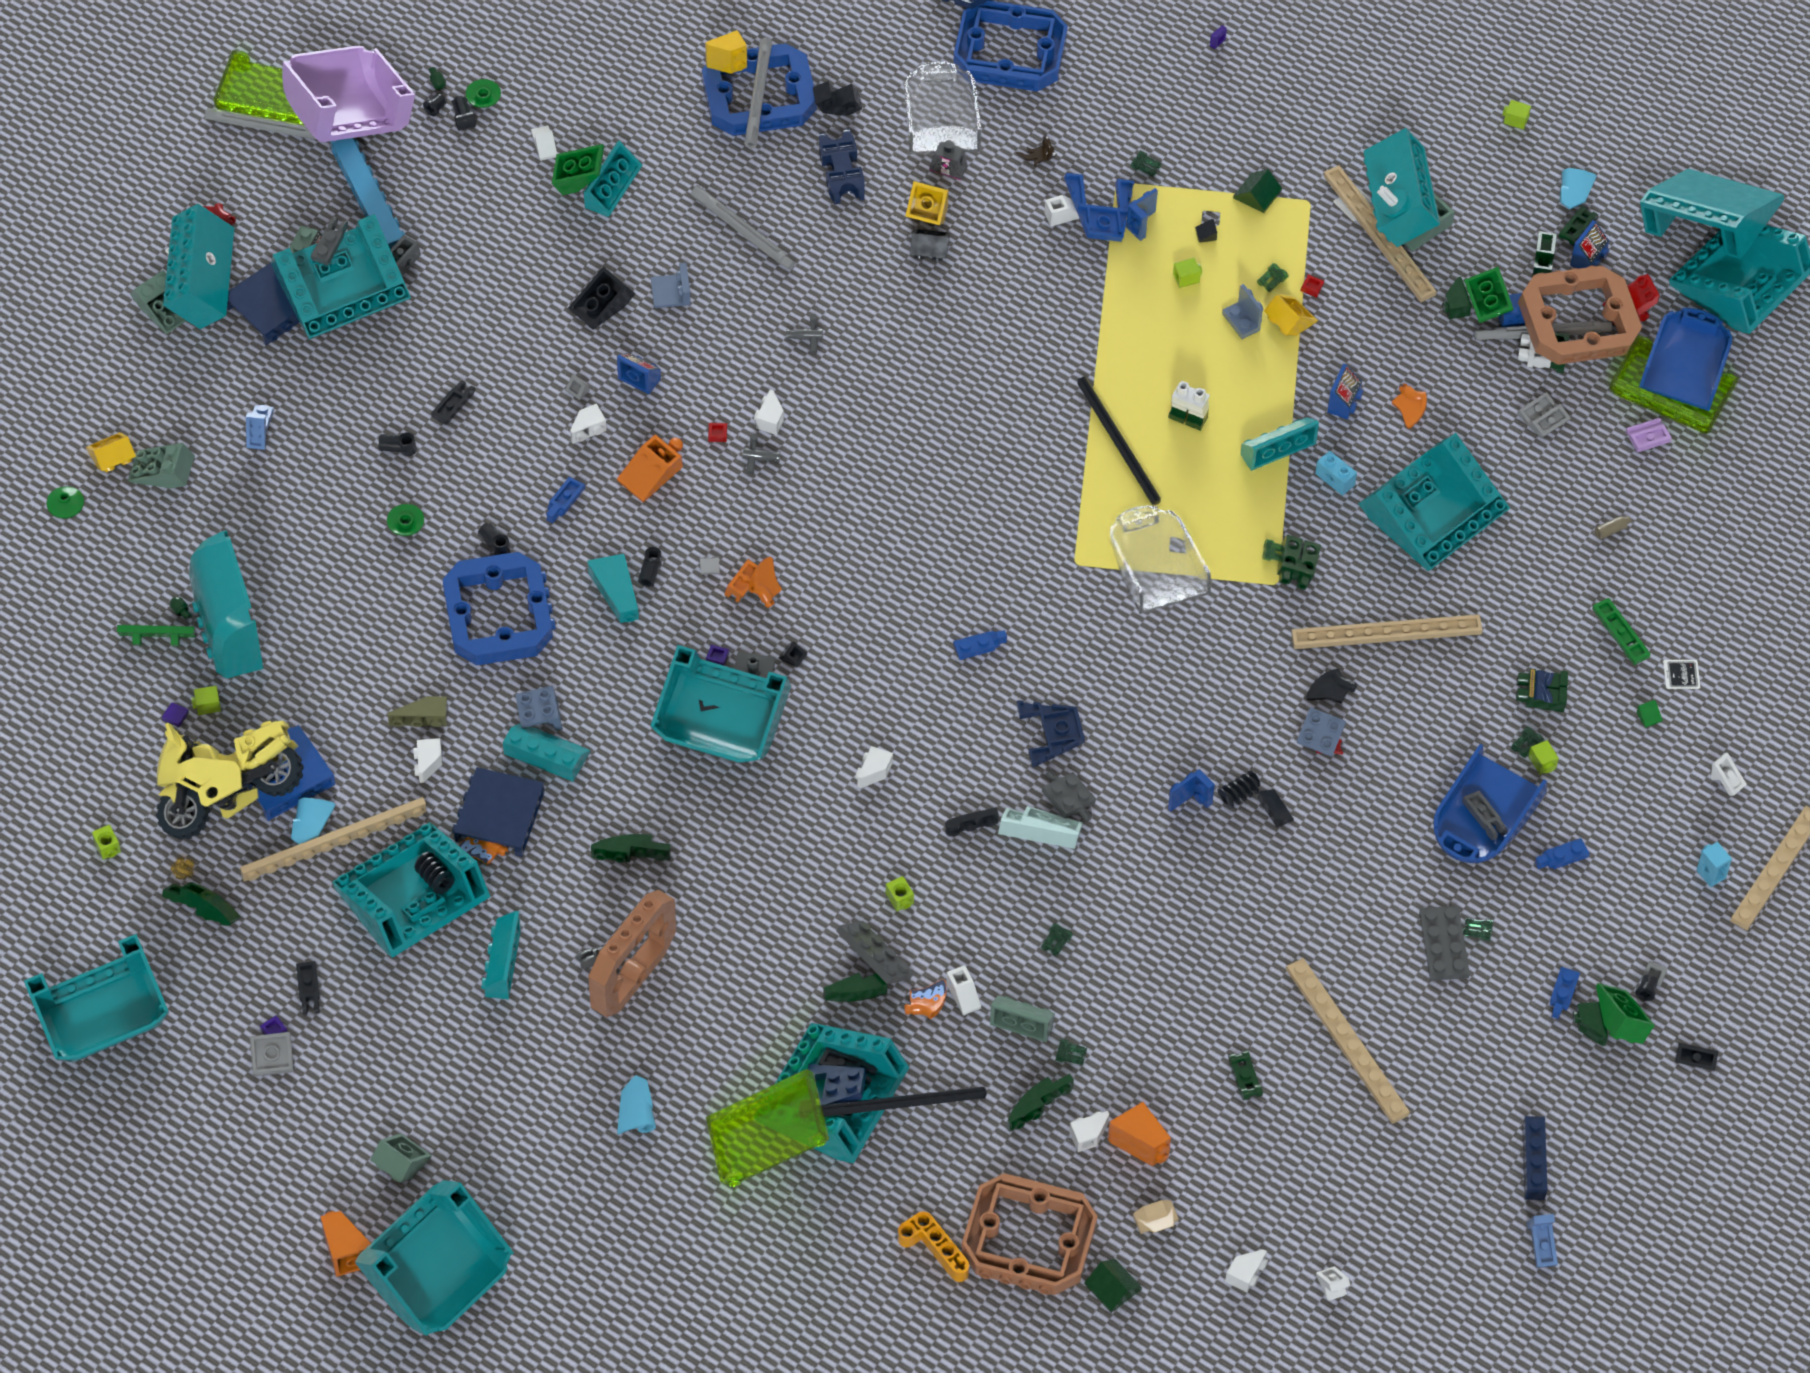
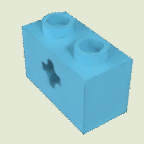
(1336, 473)
(1713, 864)

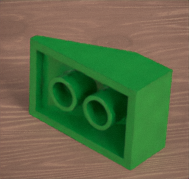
(577, 169)
(1489, 294)
(1623, 1015)

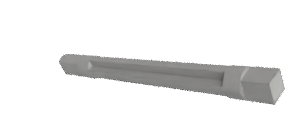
(758, 93)
(258, 122)
(742, 227)
(1516, 332)

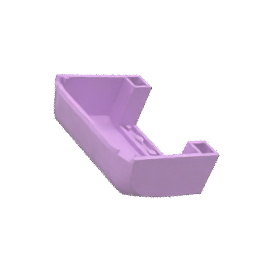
(346, 93)

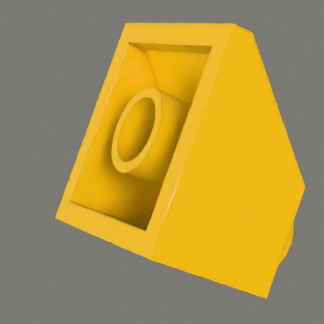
(727, 53)
(927, 203)
(1289, 315)
(111, 452)

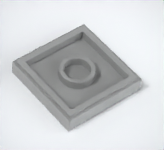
(271, 1054)

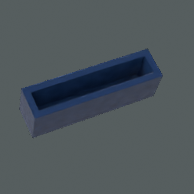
(1534, 1158)

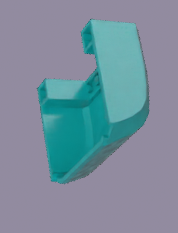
(223, 608)
(736, 730)
(99, 1005)
(436, 1258)

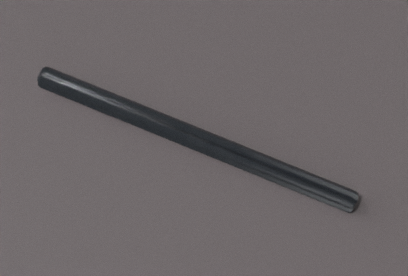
(1119, 441)
(904, 1101)

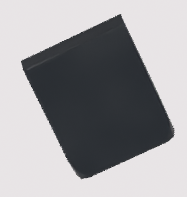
(1206, 231)
(793, 654)

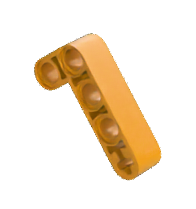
(937, 1248)

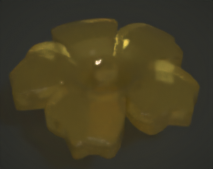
(182, 868)

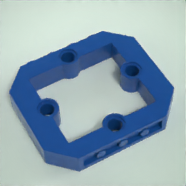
(1004, 72)
(797, 83)
(494, 648)

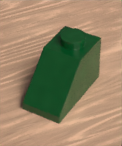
(1457, 301)
(1590, 1022)

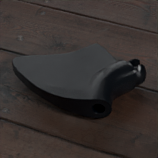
(1331, 687)

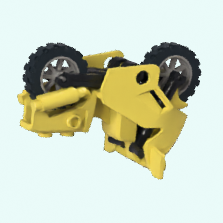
(198, 769)

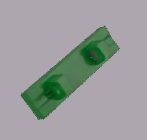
(140, 631)
(1621, 631)

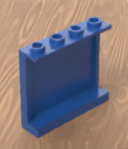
(316, 778)

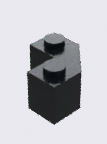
(839, 101)

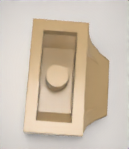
(1155, 1216)

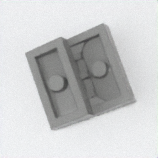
(1543, 415)

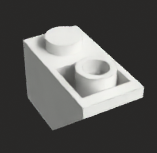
(1060, 210)
(770, 415)
(587, 424)
(429, 758)
(875, 767)
(963, 990)
(1089, 1130)
(1245, 1269)

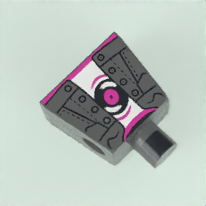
(949, 160)

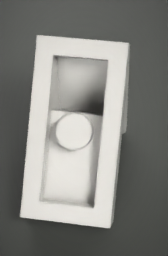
(544, 142)
(1726, 771)
(1333, 1282)

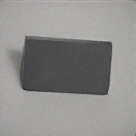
(1274, 807)
(1696, 1056)

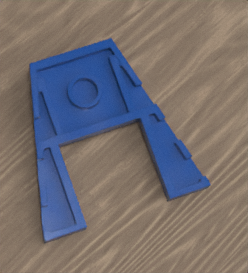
(1096, 220)

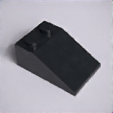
(601, 299)

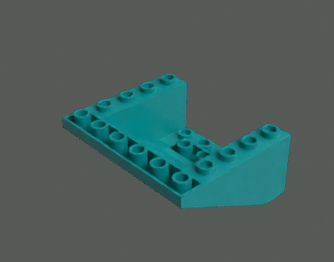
(1714, 201)
(353, 285)
(1745, 288)
(1436, 503)
(398, 903)
(850, 1131)

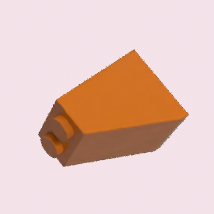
(1140, 1135)
(343, 1242)

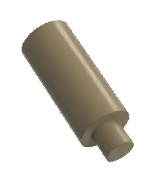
(1612, 527)

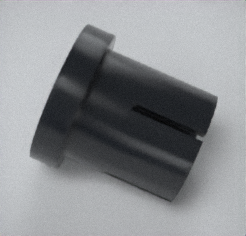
(434, 104)
(1647, 988)

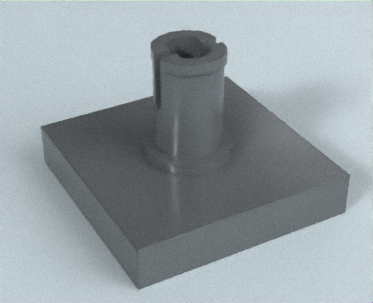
(755, 664)

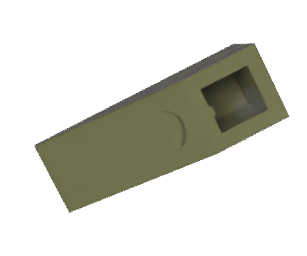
(423, 712)

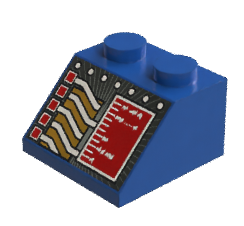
(1590, 247)
(638, 372)
(1345, 393)

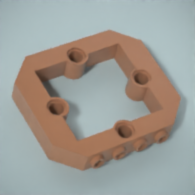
(1618, 308)
(612, 991)
(1033, 1276)

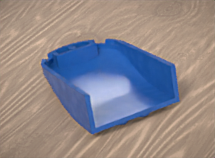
(1688, 357)
(1506, 792)

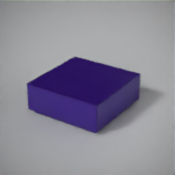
(1218, 37)
(717, 655)
(175, 714)
(273, 1026)

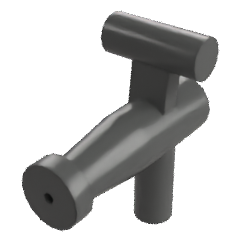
(808, 334)
(757, 454)

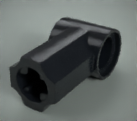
(463, 116)
(398, 443)
(494, 539)
(650, 567)

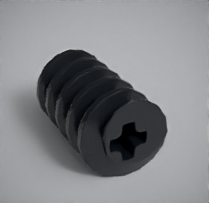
(1239, 789)
(434, 873)

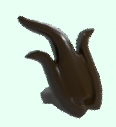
(1040, 153)

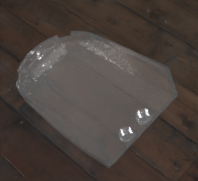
(941, 107)
(1158, 558)

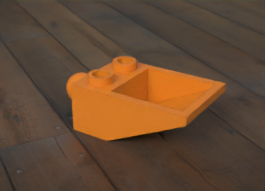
(652, 467)

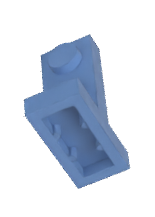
(257, 426)
(1543, 1240)

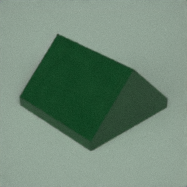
(1259, 190)
(1112, 1284)

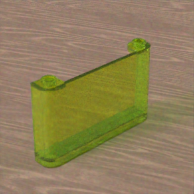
(253, 90)
(1627, 382)
(767, 1128)

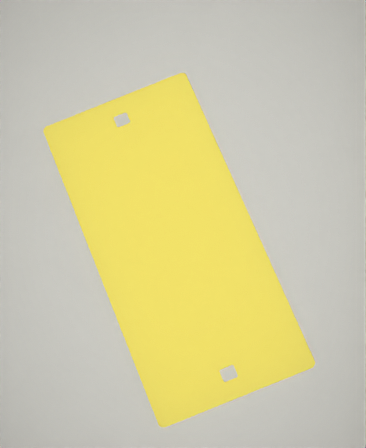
(1171, 334)

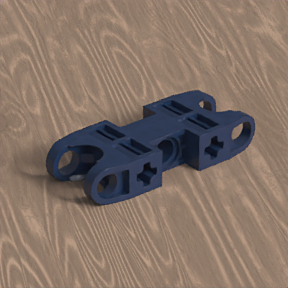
(843, 177)

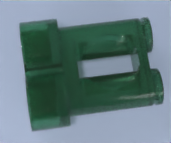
(1139, 163)
(1275, 272)
(1269, 550)
(1528, 735)
(1485, 925)
(1061, 934)
(1065, 1047)

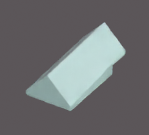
(1040, 827)

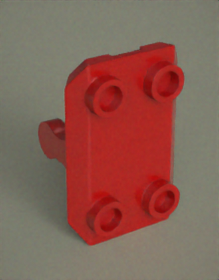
(1643, 295)

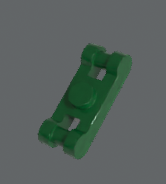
(1577, 225)
(1245, 1075)

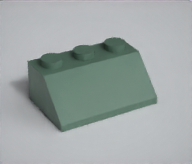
(1021, 1018)

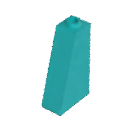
(615, 585)

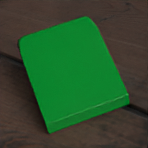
(1649, 713)

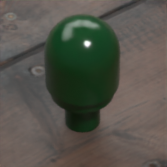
(437, 79)
(180, 607)

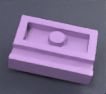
(1648, 435)

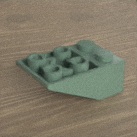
(1446, 217)
(150, 299)
(162, 466)

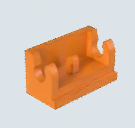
(740, 583)

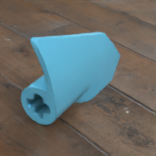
(1575, 187)
(310, 819)
(636, 1107)

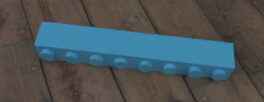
(365, 187)

